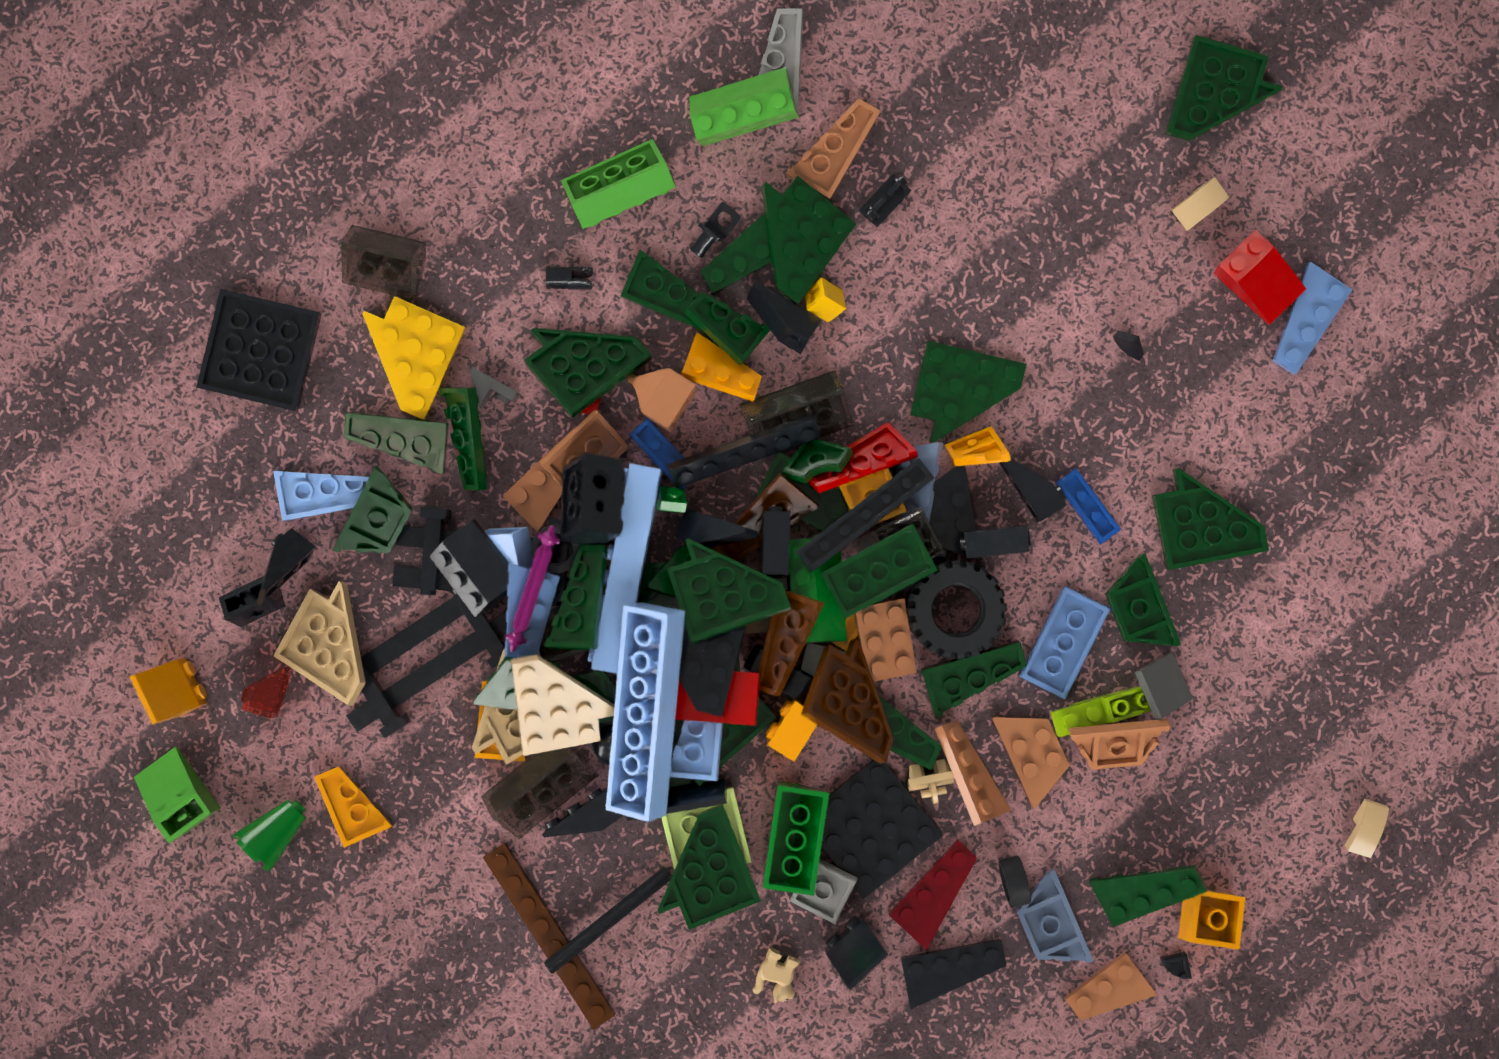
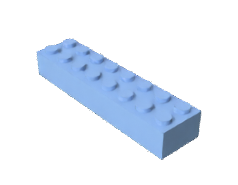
(627, 562)
(645, 710)

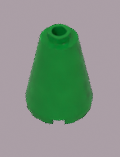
(271, 833)

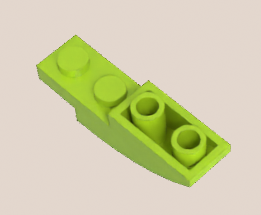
(1100, 710)

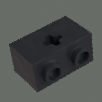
(242, 607)

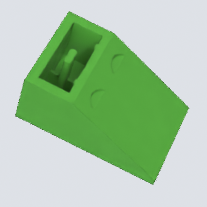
(175, 795)

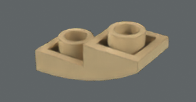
(1200, 203)
(1369, 828)

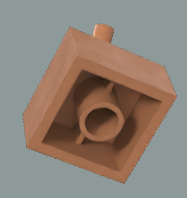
(663, 396)

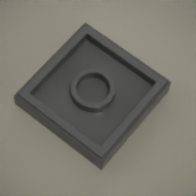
(1164, 685)

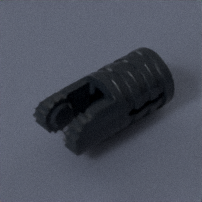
(568, 278)

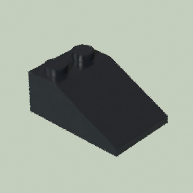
(856, 950)

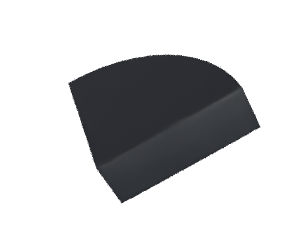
(1129, 344)
(1177, 965)

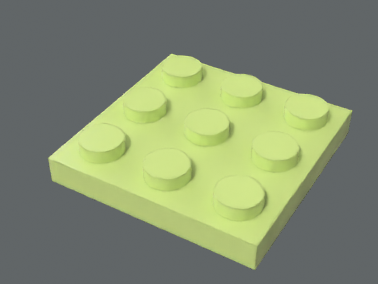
(679, 826)

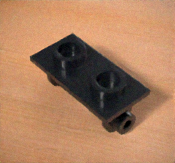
(885, 200)

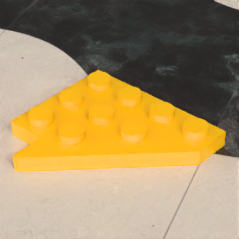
(414, 352)

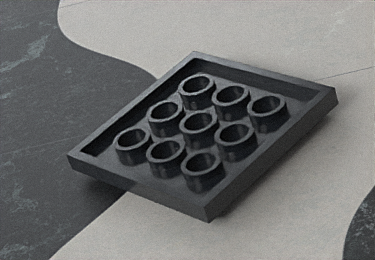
(259, 350)
(875, 827)

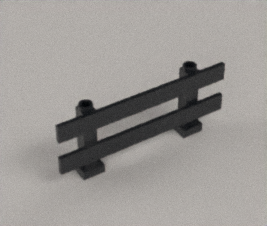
(430, 578)
(382, 703)

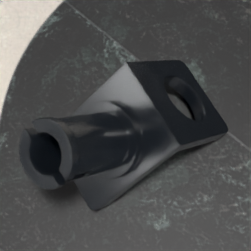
(713, 230)

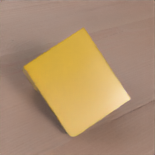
(825, 300)

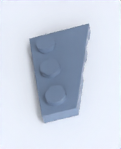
(924, 497)

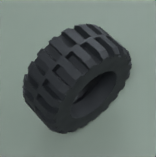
(984, 630)

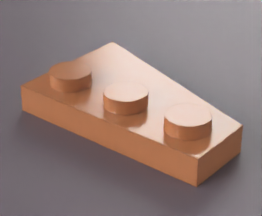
(1110, 989)

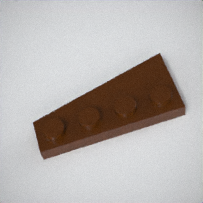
(778, 493)
(786, 640)

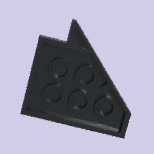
(709, 667)

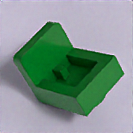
(671, 500)

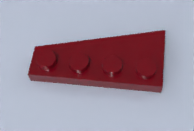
(931, 897)

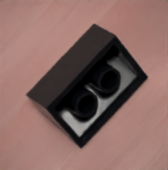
(473, 567)

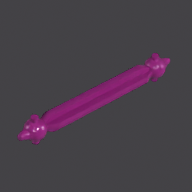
(532, 588)

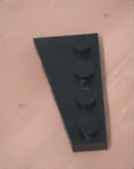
(944, 970)

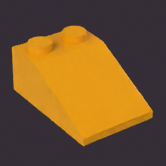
(169, 690)

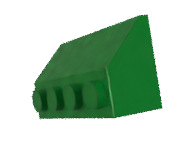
(830, 623)
(795, 838)

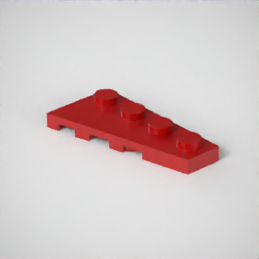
(871, 454)

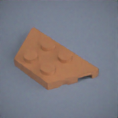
(1118, 743)
(1033, 753)

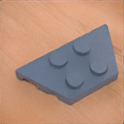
(1051, 923)

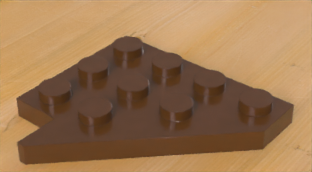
(847, 702)

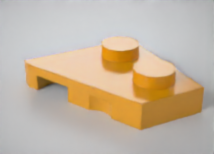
(978, 448)

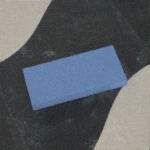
(1064, 642)

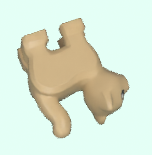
(777, 972)

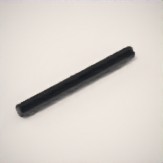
(608, 920)

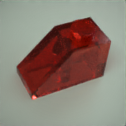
(267, 694)

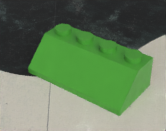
(743, 107)
(618, 183)

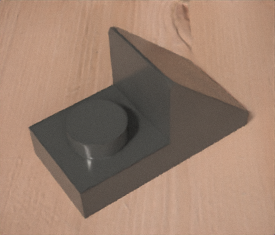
(486, 385)

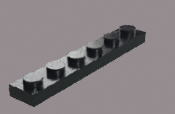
(744, 450)
(865, 515)

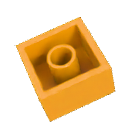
(791, 730)
(1213, 919)

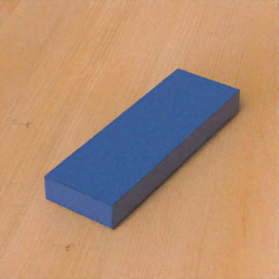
(656, 446)
(1088, 506)

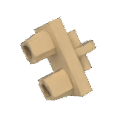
(941, 776)

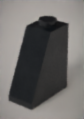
(996, 541)
(775, 542)

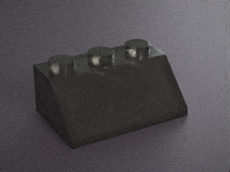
(382, 262)

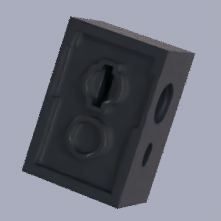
(592, 500)

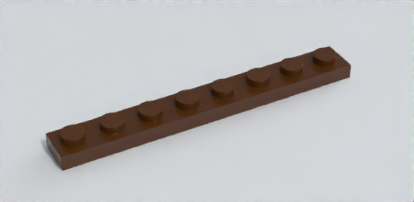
(548, 934)

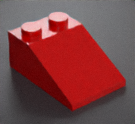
(1260, 277)

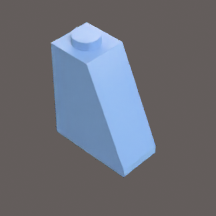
(513, 544)

